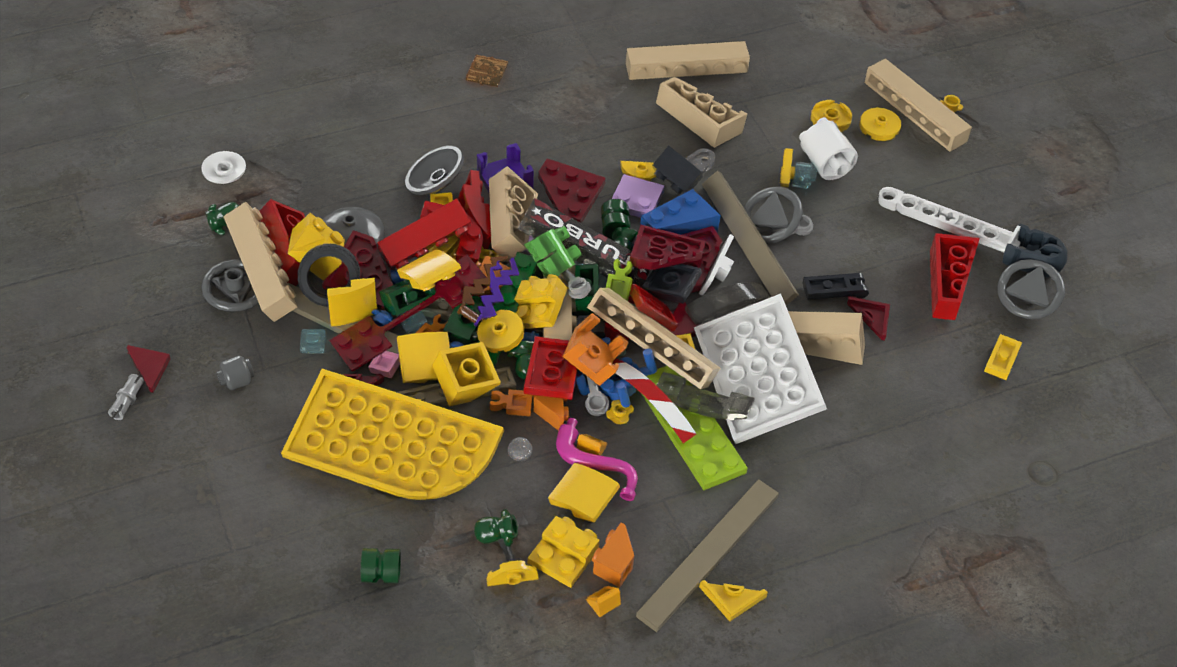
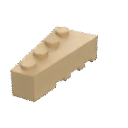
(700, 112)
(508, 205)
(831, 335)

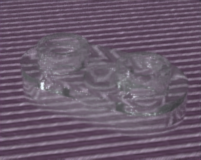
(702, 159)

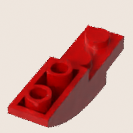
(474, 205)

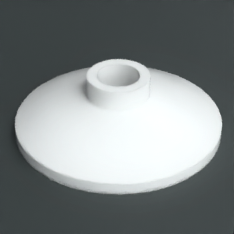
(223, 167)

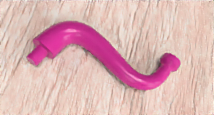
(569, 453)

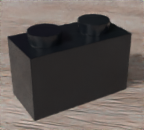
(677, 171)

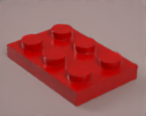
(549, 371)

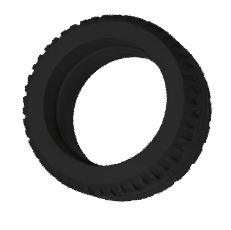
(315, 253)

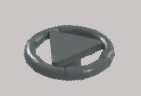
(772, 213)
(233, 285)
(1031, 289)

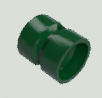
(614, 215)
(380, 565)

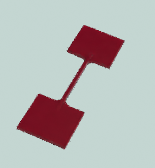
(367, 340)

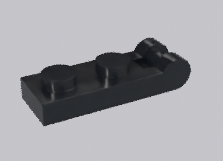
(835, 286)

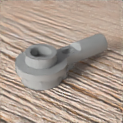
(804, 228)
(577, 286)
(596, 403)

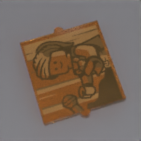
(486, 70)

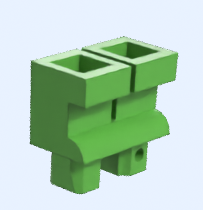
(550, 242)

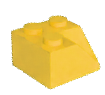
(309, 234)
(465, 373)

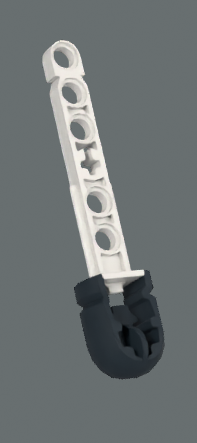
(1038, 244)

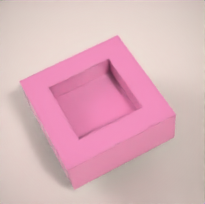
(385, 364)

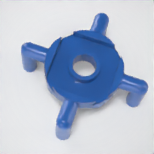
(620, 389)

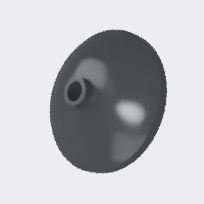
(434, 170)
(357, 219)

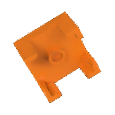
(591, 353)

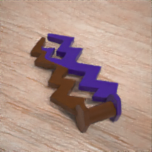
(494, 283)

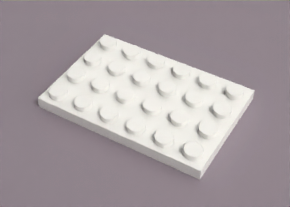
(763, 361)

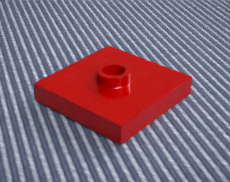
(653, 307)

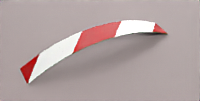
(657, 398)

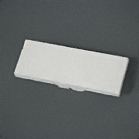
(720, 266)

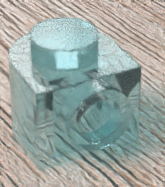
(804, 175)

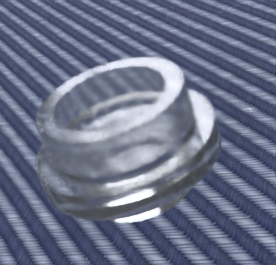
(520, 449)

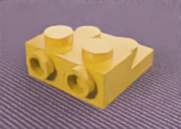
(540, 301)
(564, 550)

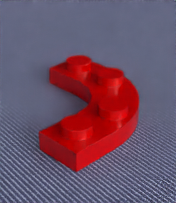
(470, 242)

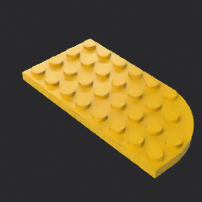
(389, 439)

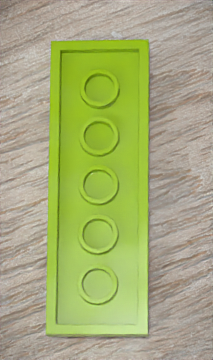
(709, 451)

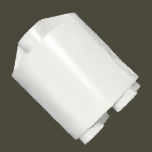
(828, 149)

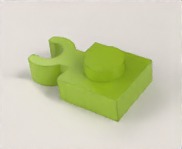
(620, 282)

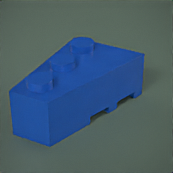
(683, 215)

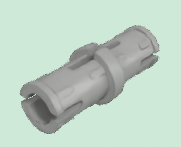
(125, 397)

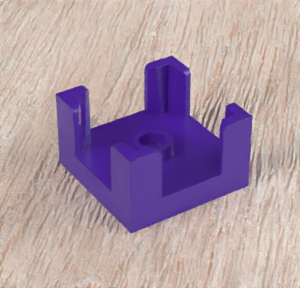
(512, 160)

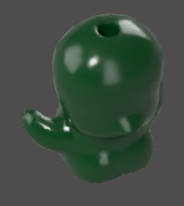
(215, 216)
(624, 236)
(523, 354)
(496, 528)

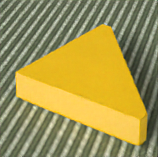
(732, 599)

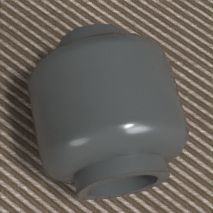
(235, 372)

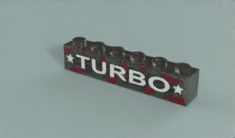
(592, 245)

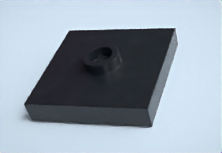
(672, 282)

